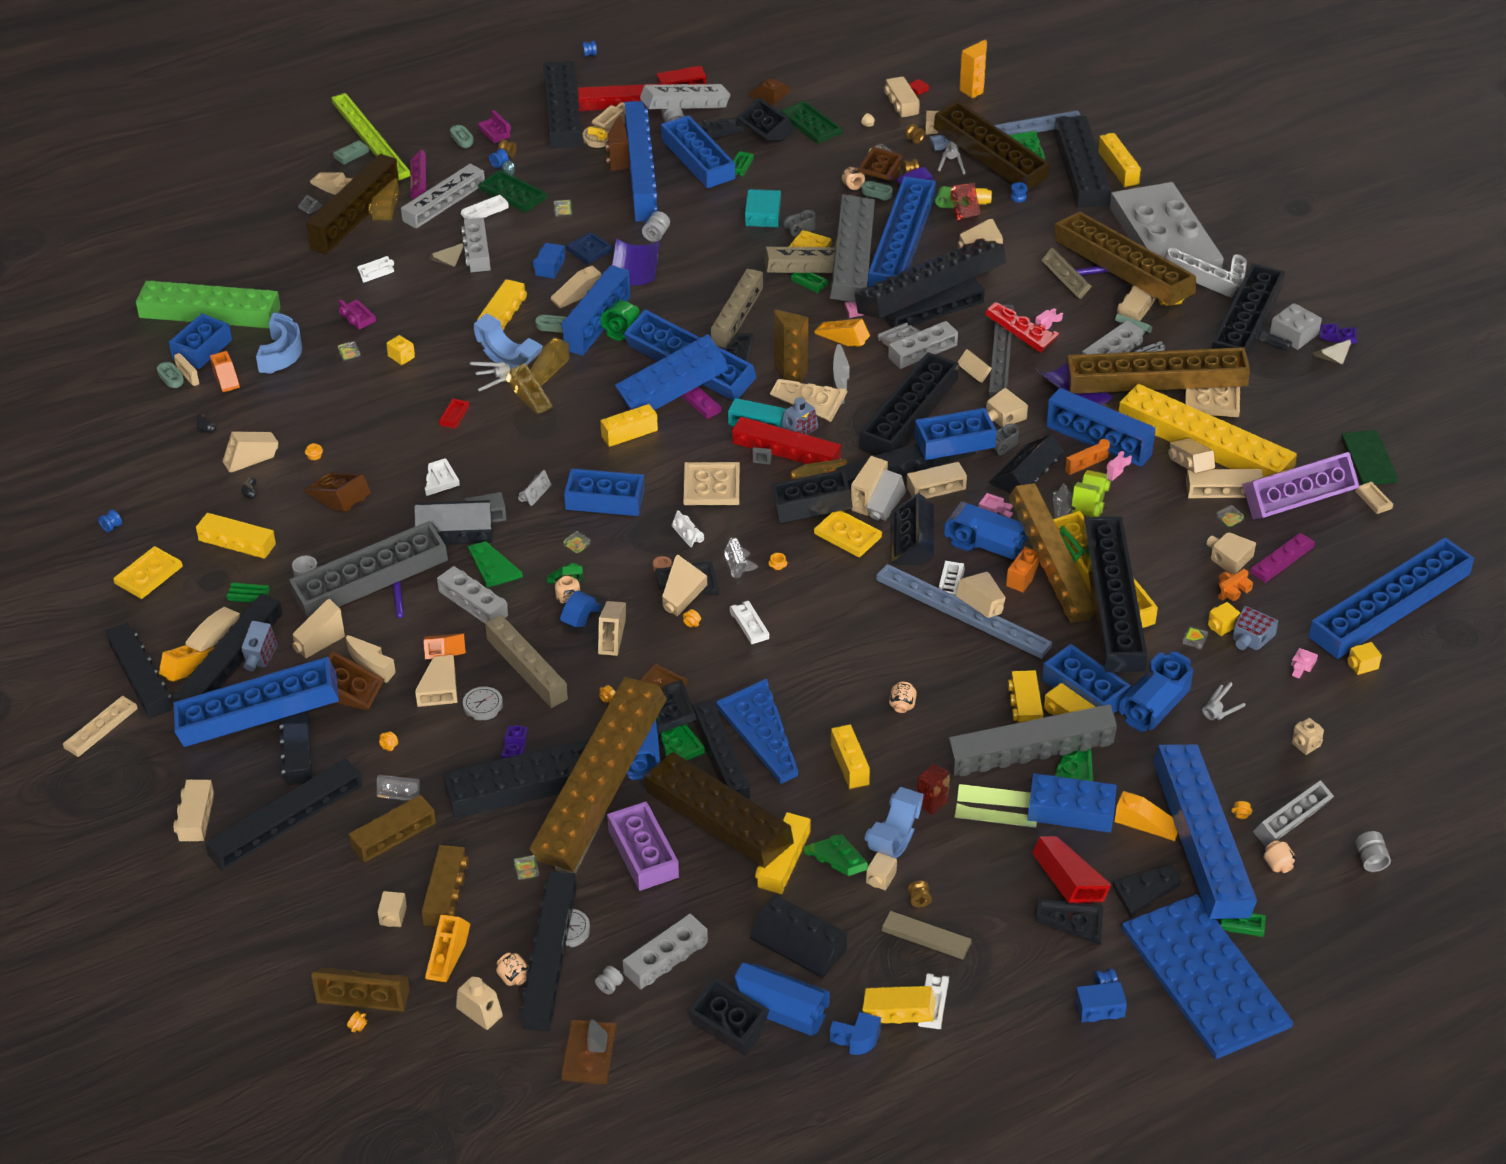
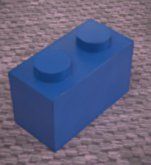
(549, 260)
(1100, 1002)

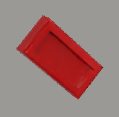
(454, 413)

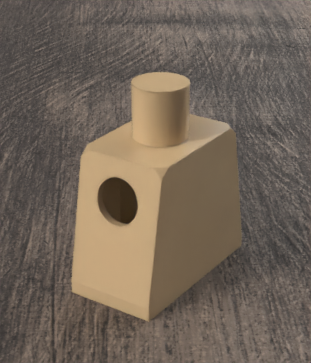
(1006, 408)
(1231, 551)
(479, 1002)

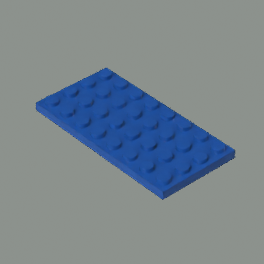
(1206, 976)

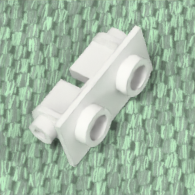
(376, 269)
(686, 529)

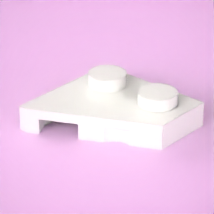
(440, 477)

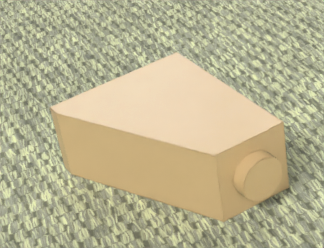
(985, 230)
(248, 449)
(865, 484)
(682, 586)
(981, 594)
(611, 627)
(319, 630)
(438, 683)

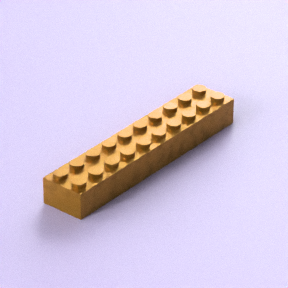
(1125, 258)
(1158, 370)
(598, 774)

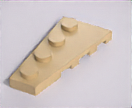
(824, 399)

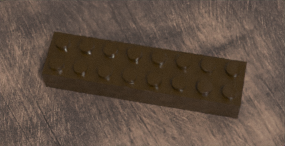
(991, 145)
(350, 204)
(719, 809)

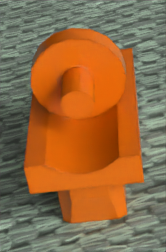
(1231, 585)

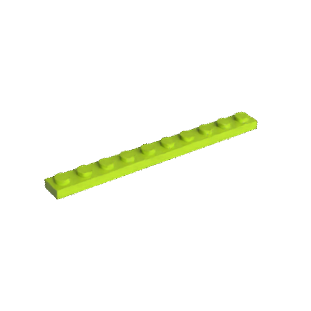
(367, 131)

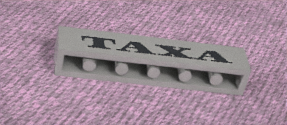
(685, 96)
(442, 196)

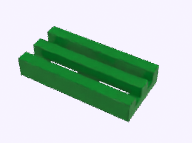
(743, 166)
(810, 281)
(1064, 531)
(237, 592)
(1245, 927)

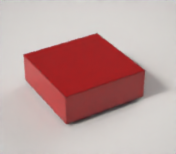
(919, 87)

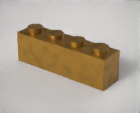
(392, 828)
(445, 884)

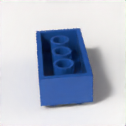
(955, 433)
(604, 492)
(1085, 678)
(1072, 802)

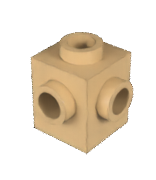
(1307, 736)

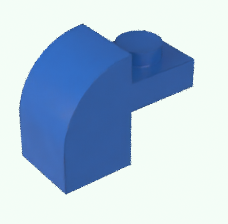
(578, 609)
(859, 1037)

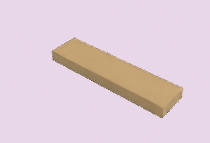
(100, 726)

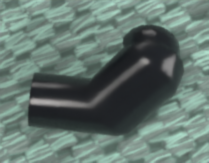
(205, 425)
(247, 488)

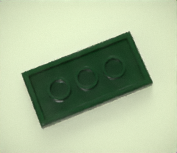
(812, 122)
(513, 190)
(1369, 457)

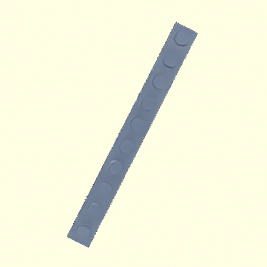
(1039, 124)
(959, 609)

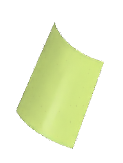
(996, 797)

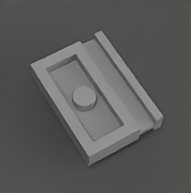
(896, 333)

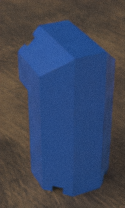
(977, 527)
(1157, 691)
(647, 756)
(787, 998)

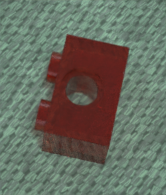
(969, 193)
(935, 787)

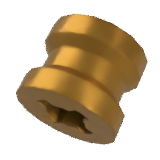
(914, 133)
(509, 147)
(910, 166)
(919, 894)

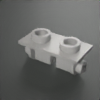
(535, 489)

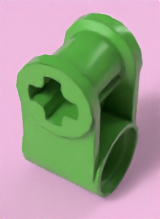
(944, 200)

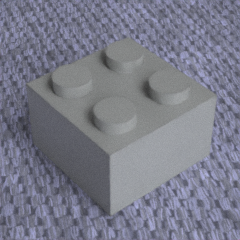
(1296, 325)

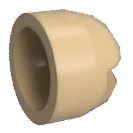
(868, 120)

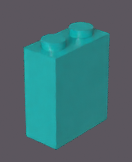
(763, 208)

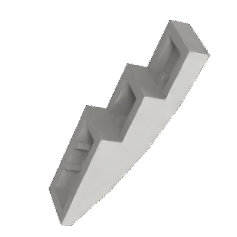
(840, 369)

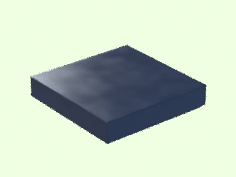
(589, 248)

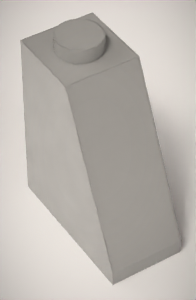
(886, 495)

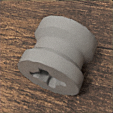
(609, 979)

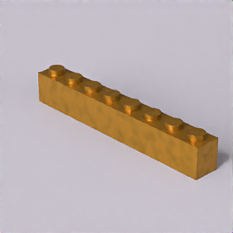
(1052, 553)

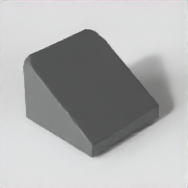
(309, 205)
(762, 456)
(596, 1037)

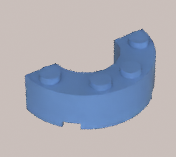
(501, 348)
(284, 350)
(895, 833)

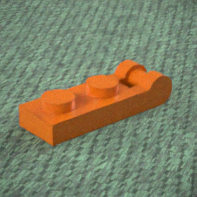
(1087, 457)

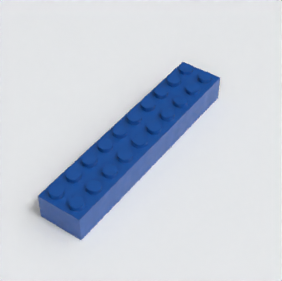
(640, 160)
(903, 229)
(1390, 597)
(1204, 832)

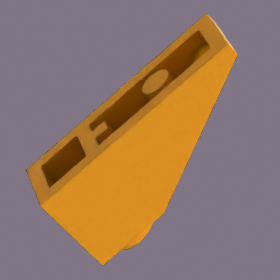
(846, 332)
(181, 662)
(1144, 816)
(447, 947)

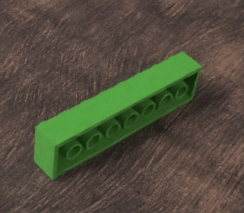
(225, 304)

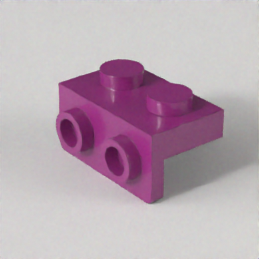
(495, 128)
(356, 313)

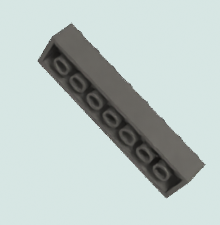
(852, 247)
(370, 568)
(1032, 740)

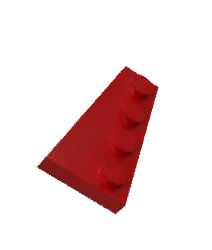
(1022, 327)

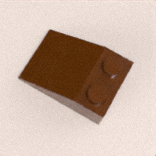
(617, 146)
(881, 164)
(339, 490)
(355, 684)

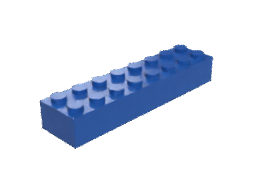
(660, 338)
(255, 701)

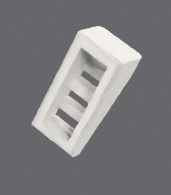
(953, 567)

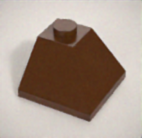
(770, 91)

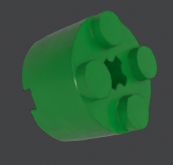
(619, 319)

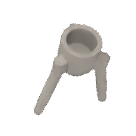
(951, 152)
(500, 370)
(1214, 707)

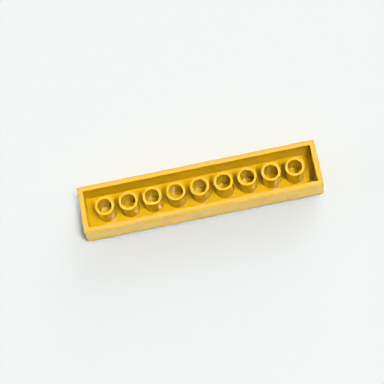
(1230, 444)

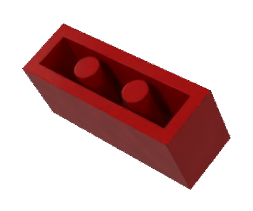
(685, 76)

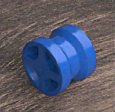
(589, 48)
(498, 158)
(1019, 192)
(110, 520)
(1107, 976)

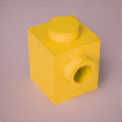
(400, 350)
(1223, 618)
(1364, 658)

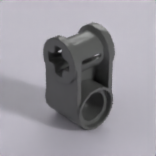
(802, 221)
(1006, 438)

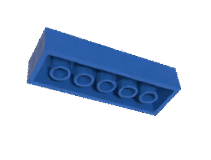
(698, 151)
(584, 323)
(673, 375)
(1092, 422)

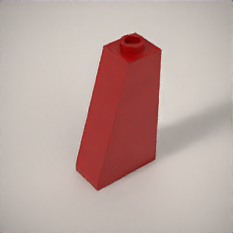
(1070, 872)

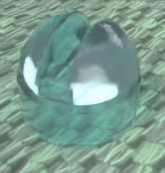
(508, 167)

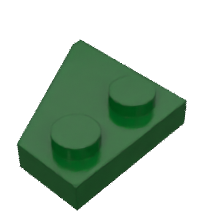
(571, 570)

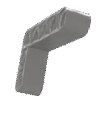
(1222, 281)

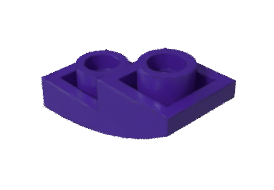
(921, 173)
(1332, 333)
(515, 741)

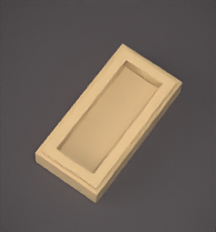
(974, 365)
(186, 369)
(1374, 497)

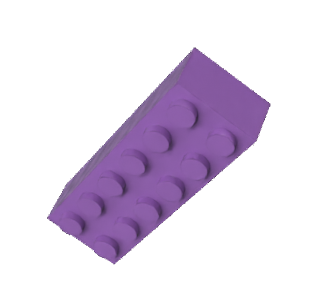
(1300, 485)

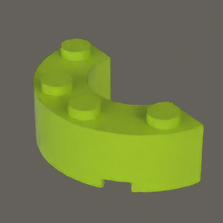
(1090, 494)

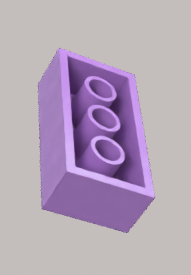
(643, 846)

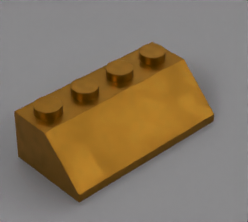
(790, 345)
(360, 989)

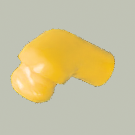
(600, 133)

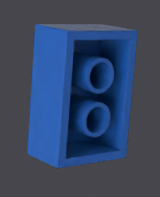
(200, 340)

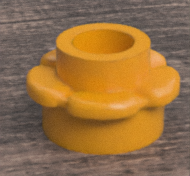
(313, 451)
(777, 561)
(691, 618)
(606, 693)
(388, 741)
(1242, 809)
(357, 1021)

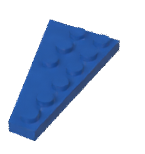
(760, 726)

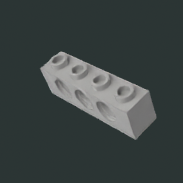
(475, 245)
(1119, 340)
(914, 347)
(471, 595)
(1293, 813)
(665, 951)

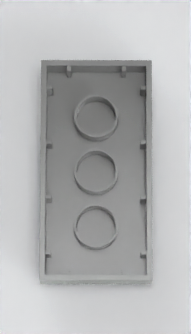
(1163, 220)

